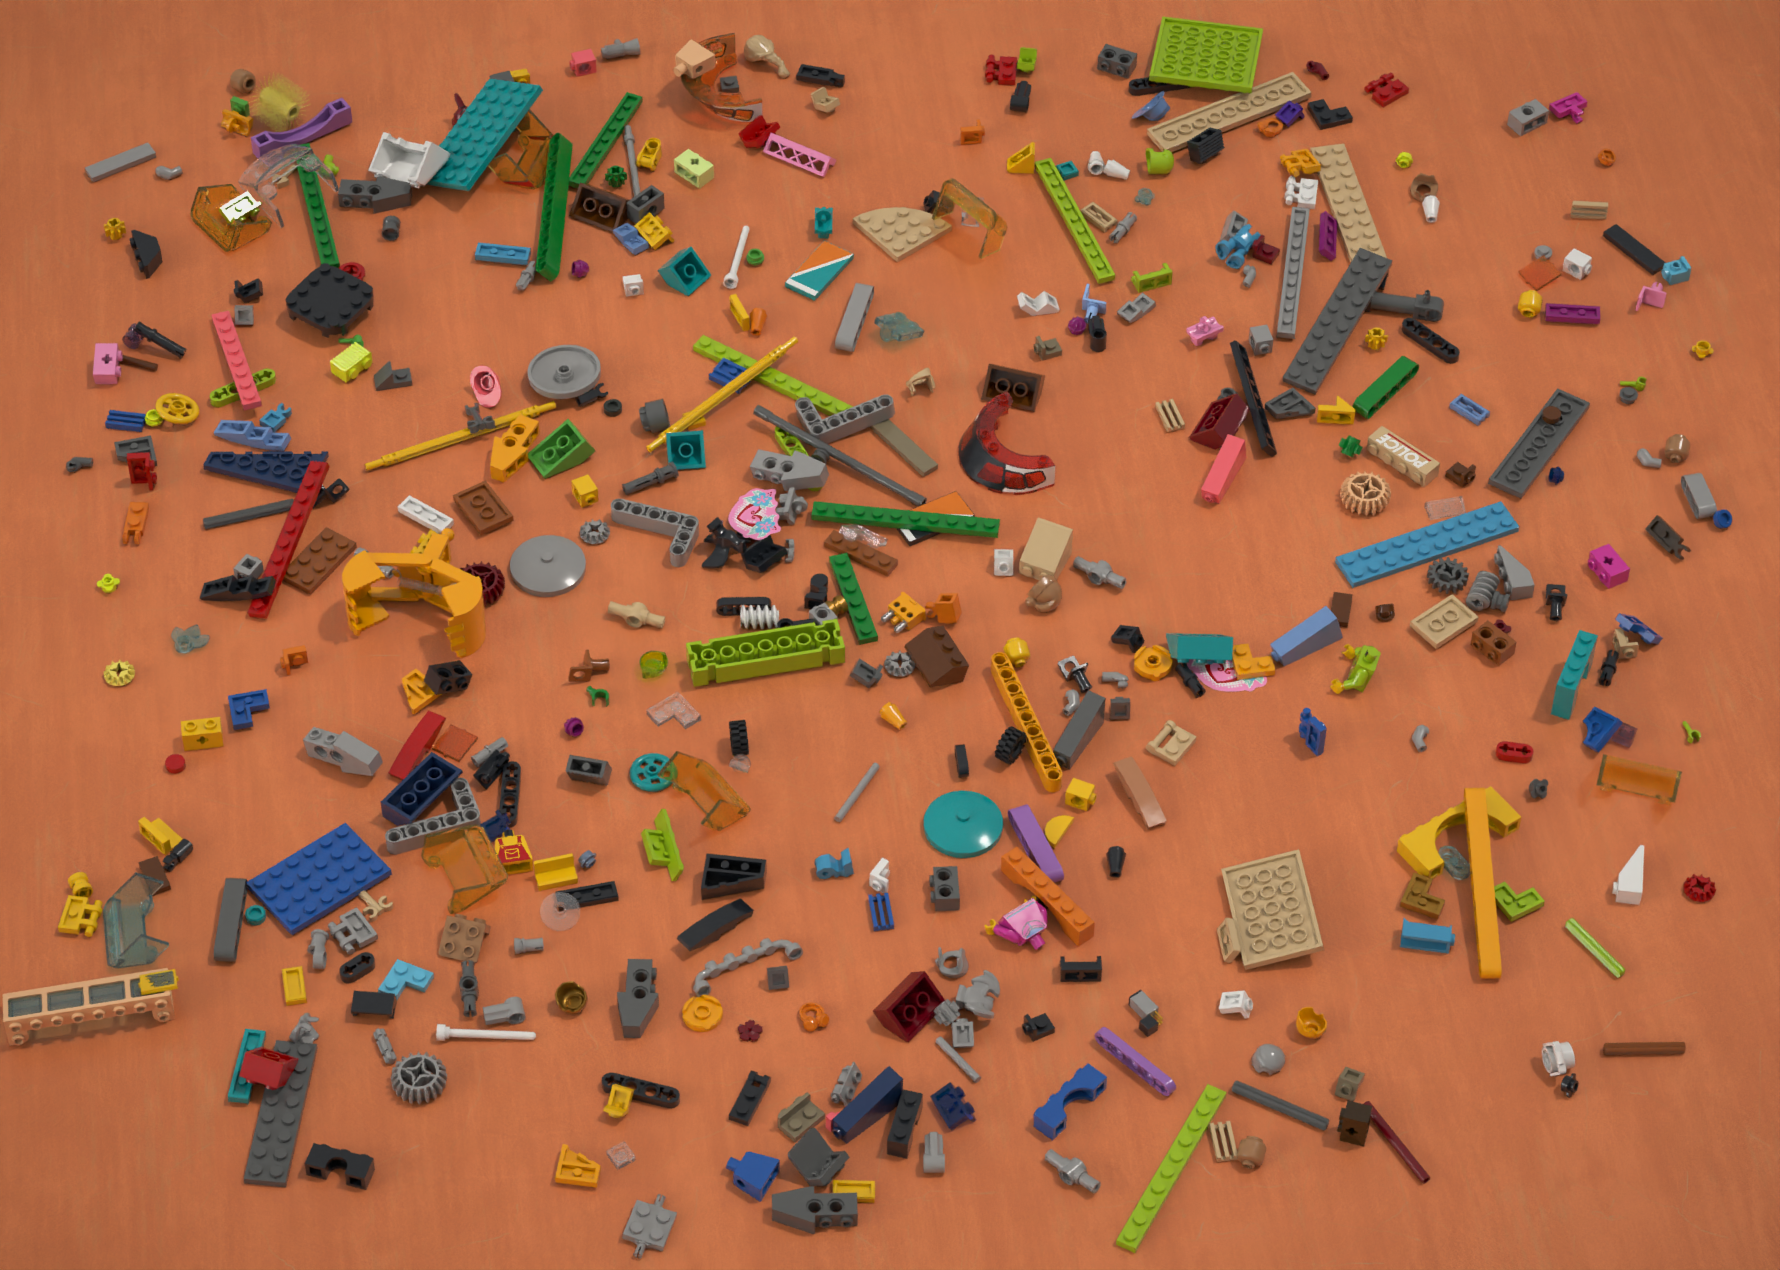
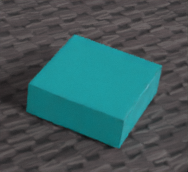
(1067, 170)

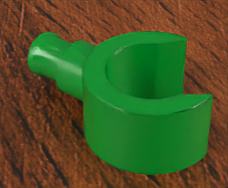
(597, 694)

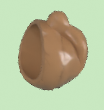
(1045, 594)

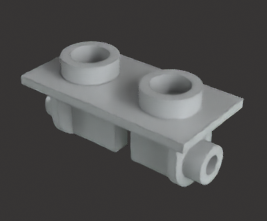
(850, 1078)

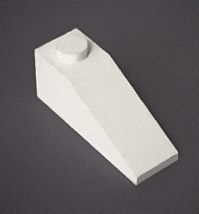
(1630, 880)

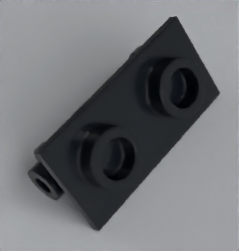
(491, 768)

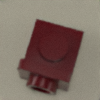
(1263, 251)

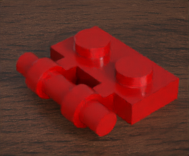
(1006, 73)
(1390, 92)

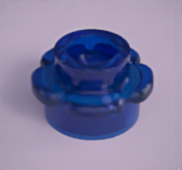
(1556, 475)

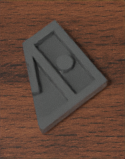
(1289, 405)
(135, 445)

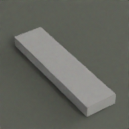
(120, 162)

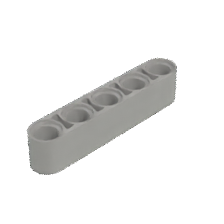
(854, 317)

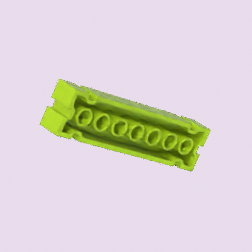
(765, 652)

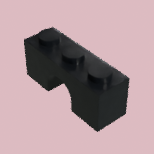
(903, 1125)
(324, 1159)

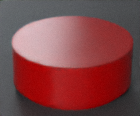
(175, 763)

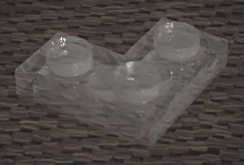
(856, 532)
(674, 707)

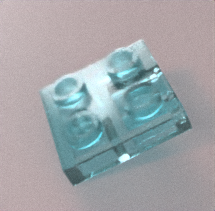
(897, 327)

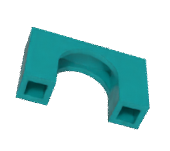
(1575, 668)

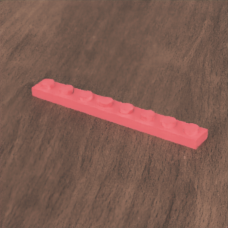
(236, 360)

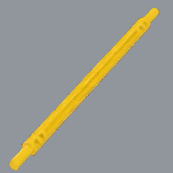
(724, 392)
(455, 437)

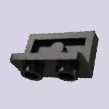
(763, 555)

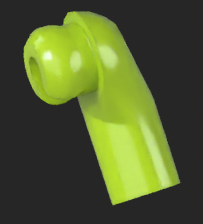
(328, 162)

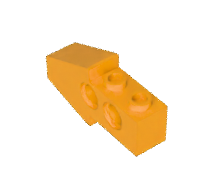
(511, 450)

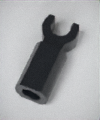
(590, 396)
(178, 854)

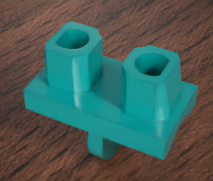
(823, 222)

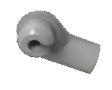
(1074, 702)

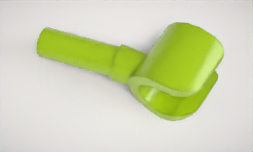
(1639, 384)
(1691, 733)

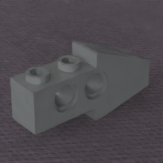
(380, 195)
(635, 1012)
(797, 1207)

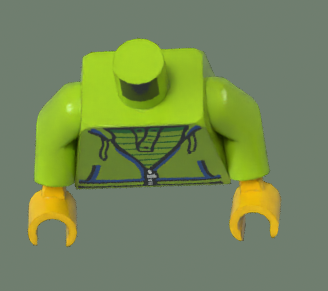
(1361, 669)

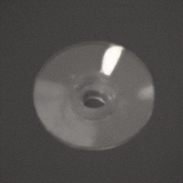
(560, 920)

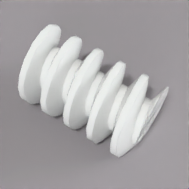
(759, 616)

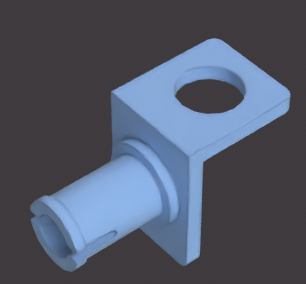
(1091, 305)

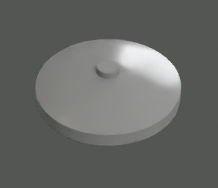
(564, 371)
(548, 566)

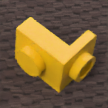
(619, 1101)

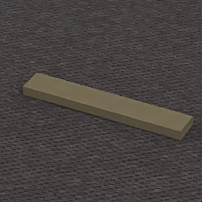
(905, 447)

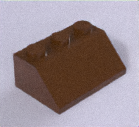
(599, 207)
(1021, 385)
(937, 657)

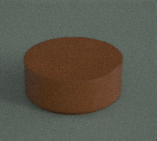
(1551, 415)

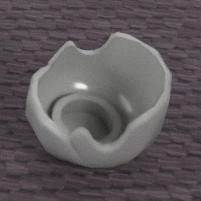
(1268, 1059)

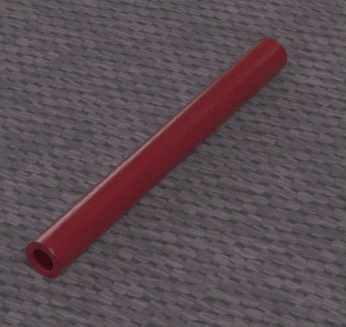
(1398, 1145)

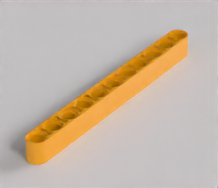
(1482, 883)

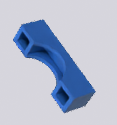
(1085, 1085)

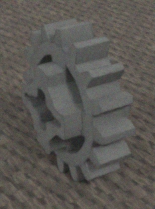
(1447, 575)

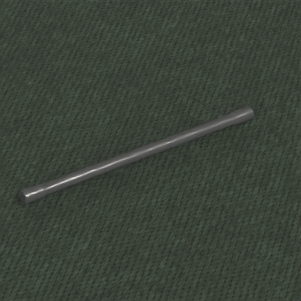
(768, 416)

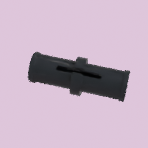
(1608, 668)
(1190, 680)

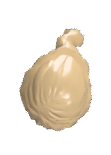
(761, 48)

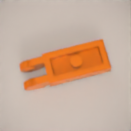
(135, 521)

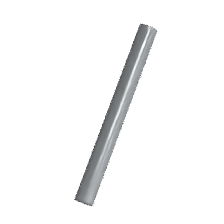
(857, 791)

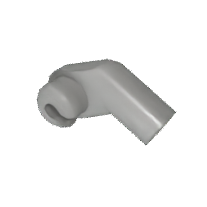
(168, 173)
(1250, 272)
(1647, 460)
(1115, 676)
(1418, 735)

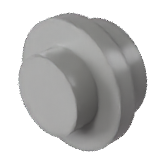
(1543, 250)

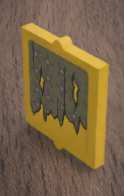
(158, 982)

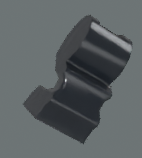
(817, 592)

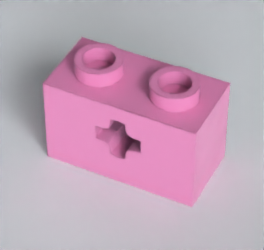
(106, 363)

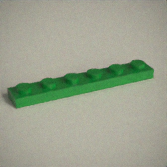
(853, 595)

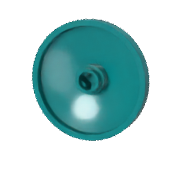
(963, 824)

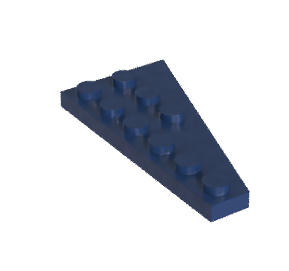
(270, 468)

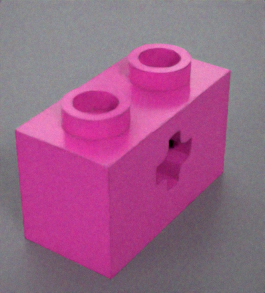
(1608, 566)

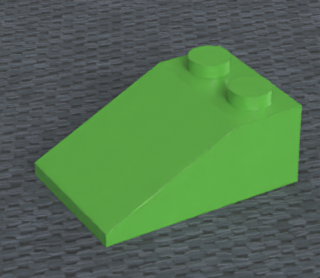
(561, 450)

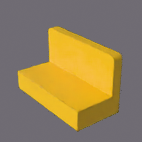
(159, 834)
(555, 872)

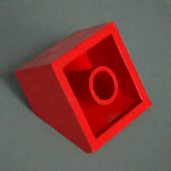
(267, 1067)

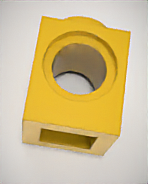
(585, 491)
(1080, 794)

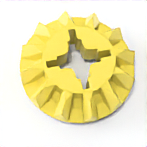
(125, 676)

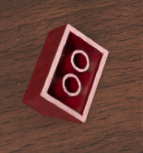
(1219, 420)
(909, 1006)

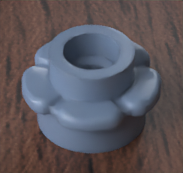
(587, 859)

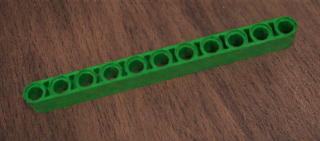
(554, 207)

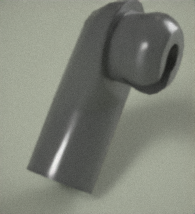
(78, 462)

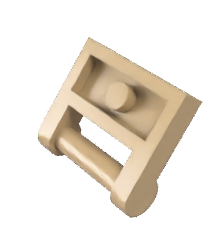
(1176, 746)

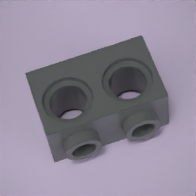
(1117, 61)
(946, 888)

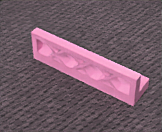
(800, 148)

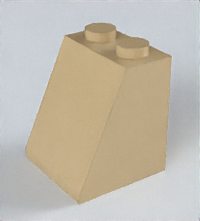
(1046, 550)

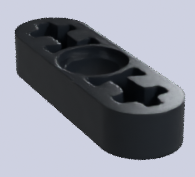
(729, 602)

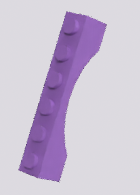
(332, 117)

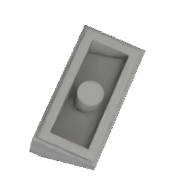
(1232, 225)

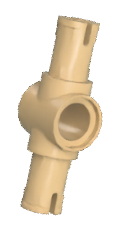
(636, 614)

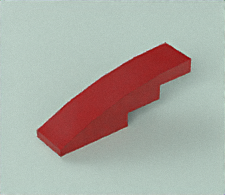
(417, 745)

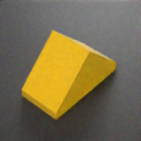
(1023, 160)

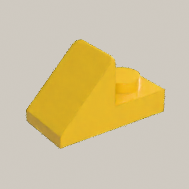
(1339, 414)

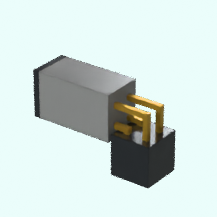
(1147, 1011)

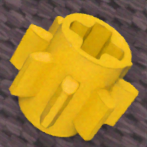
(114, 228)
(1376, 338)

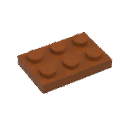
(483, 508)

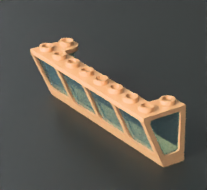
(80, 1003)

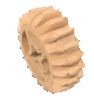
(1365, 493)

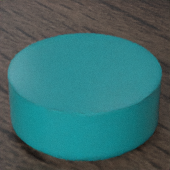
(255, 915)

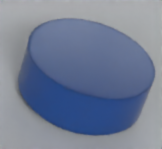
(1722, 518)

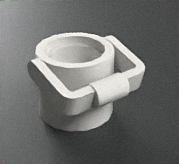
(1557, 1057)

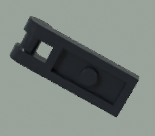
(749, 1098)

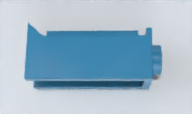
(1426, 937)

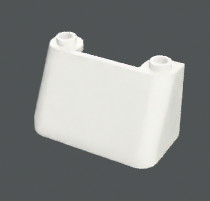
(407, 160)

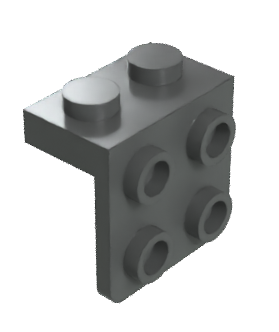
(816, 1159)

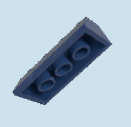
(419, 789)

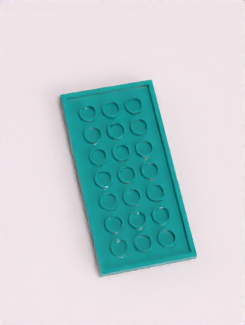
(483, 131)

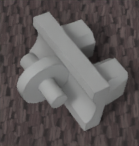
(791, 506)

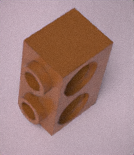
(1493, 643)

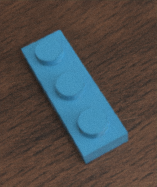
(502, 253)

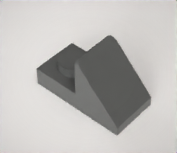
(390, 379)

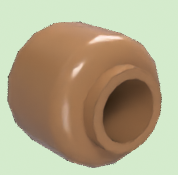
(242, 81)
(1677, 448)
(1251, 1152)

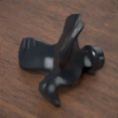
(724, 540)

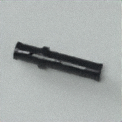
(153, 336)

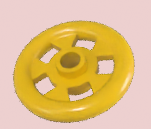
(177, 408)

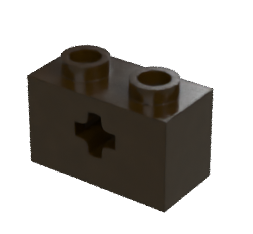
(1354, 1123)

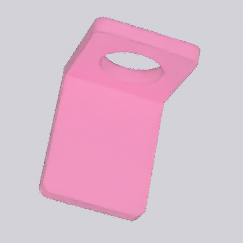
(1652, 296)

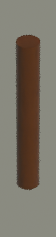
(140, 363)

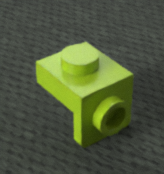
(1027, 59)

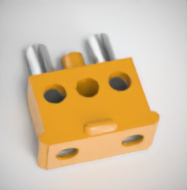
(905, 611)

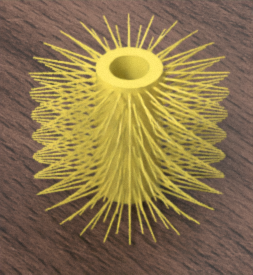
(279, 103)

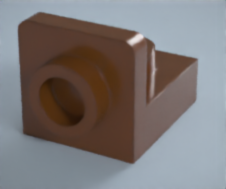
(1460, 474)

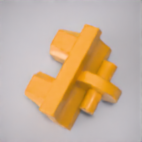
(235, 122)

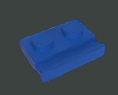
(726, 372)

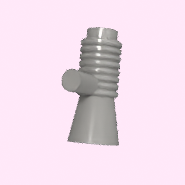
(621, 49)

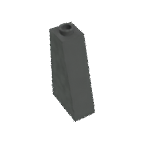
(1080, 730)

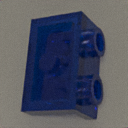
(952, 1105)

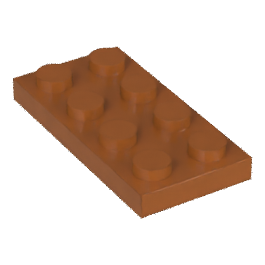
(318, 560)

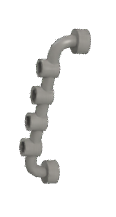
(767, 947)

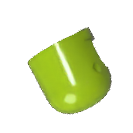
(1159, 161)

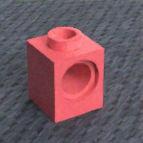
(583, 62)

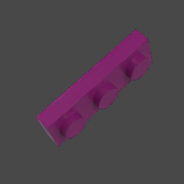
(1328, 236)
(1572, 313)

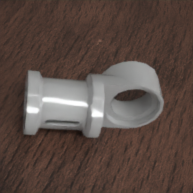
(318, 949)

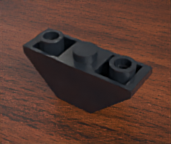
(146, 251)

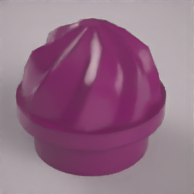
(579, 268)
(1077, 325)
(574, 726)

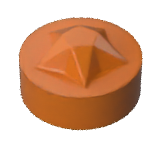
(1607, 157)

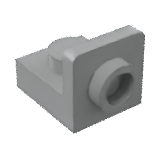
(962, 1033)

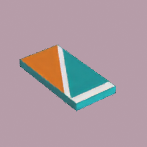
(819, 270)

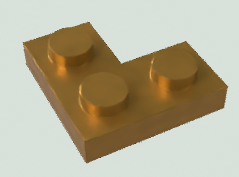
(1418, 900)

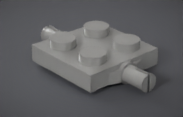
(649, 1225)

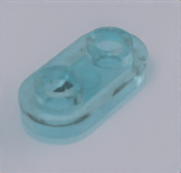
(1455, 863)

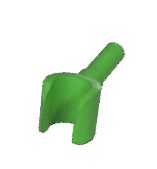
(357, 338)

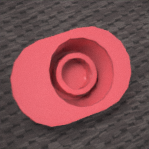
(485, 386)

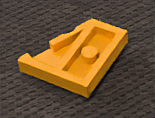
(417, 691)
(576, 1169)

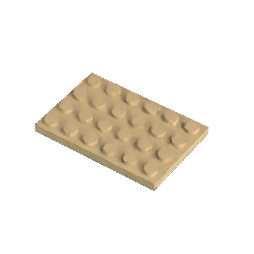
(1272, 909)

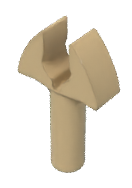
(283, 181)

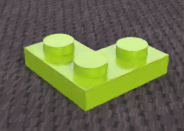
(1518, 905)

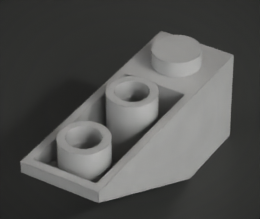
(1516, 576)

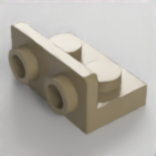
(799, 1117)

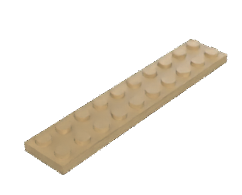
(1229, 112)
(1347, 200)

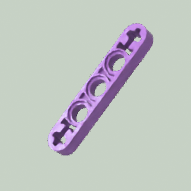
(1135, 1061)

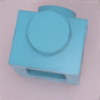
(1676, 271)

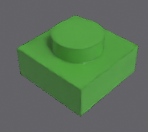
(240, 106)

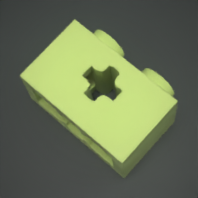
(694, 168)

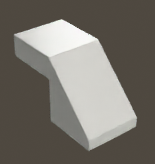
(1040, 305)

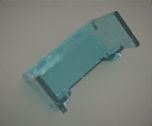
(125, 924)

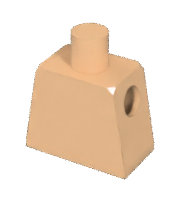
(693, 60)

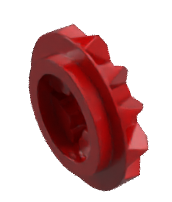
(358, 269)
(1696, 893)

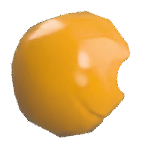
(1310, 1023)

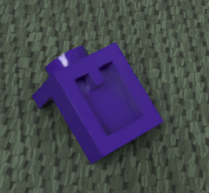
(1290, 113)

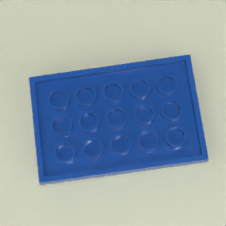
(318, 878)

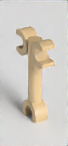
(374, 907)

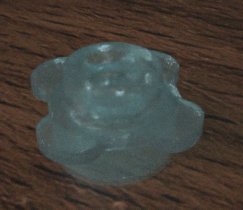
(1145, 196)

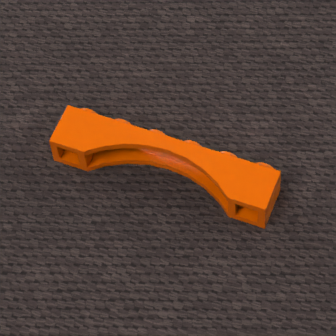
(1071, 917)

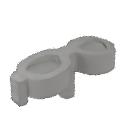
(790, 550)

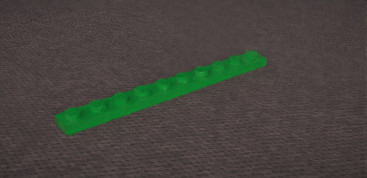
(318, 216)
(905, 519)

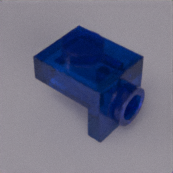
(496, 825)

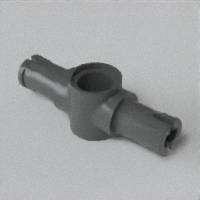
(467, 981)

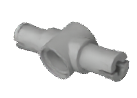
(1099, 572)
(1072, 1171)

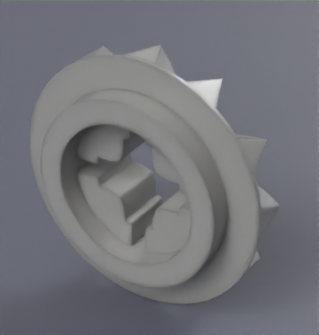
(594, 537)
(893, 668)

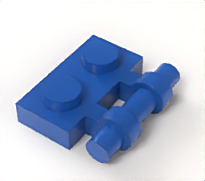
(1313, 731)

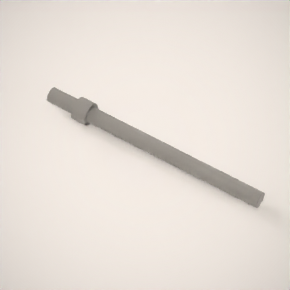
(629, 141)

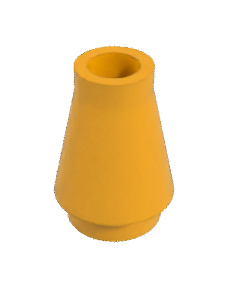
(892, 715)

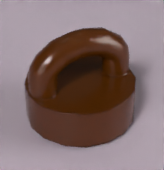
(1383, 609)

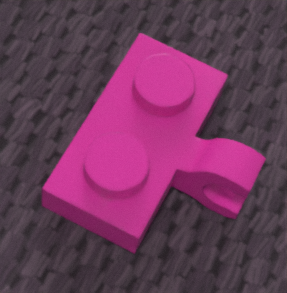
(1569, 105)

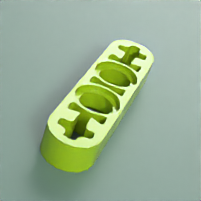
(232, 397)

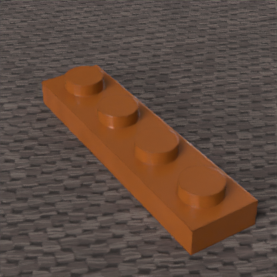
(861, 553)

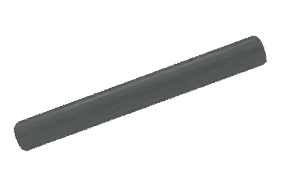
(246, 514)
(1280, 1105)

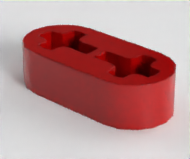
(1514, 752)

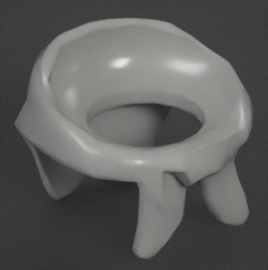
(962, 963)
(304, 1031)

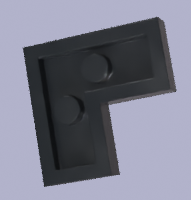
(1328, 118)

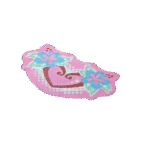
(755, 514)
(1223, 677)

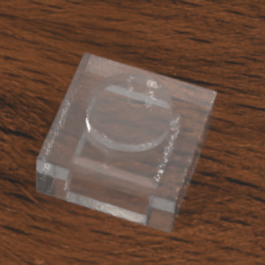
(621, 1155)

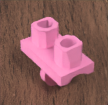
(1204, 329)

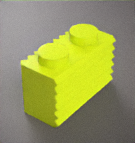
(351, 362)

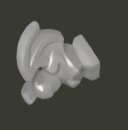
(976, 998)

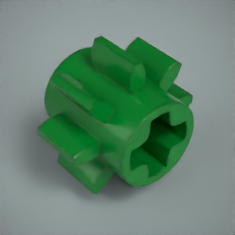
(616, 176)
(1350, 446)

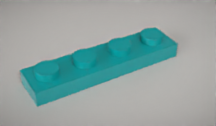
(240, 1089)

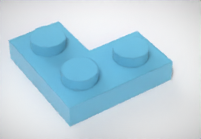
(403, 975)

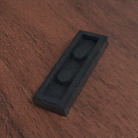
(593, 894)

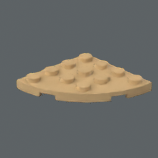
(901, 229)

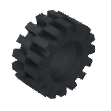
(739, 737)
(1010, 745)

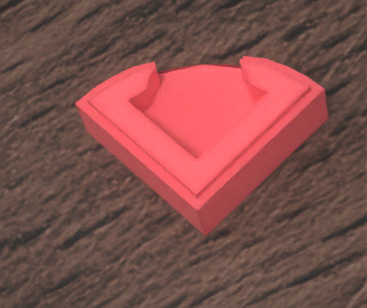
(829, 1120)

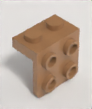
(463, 938)

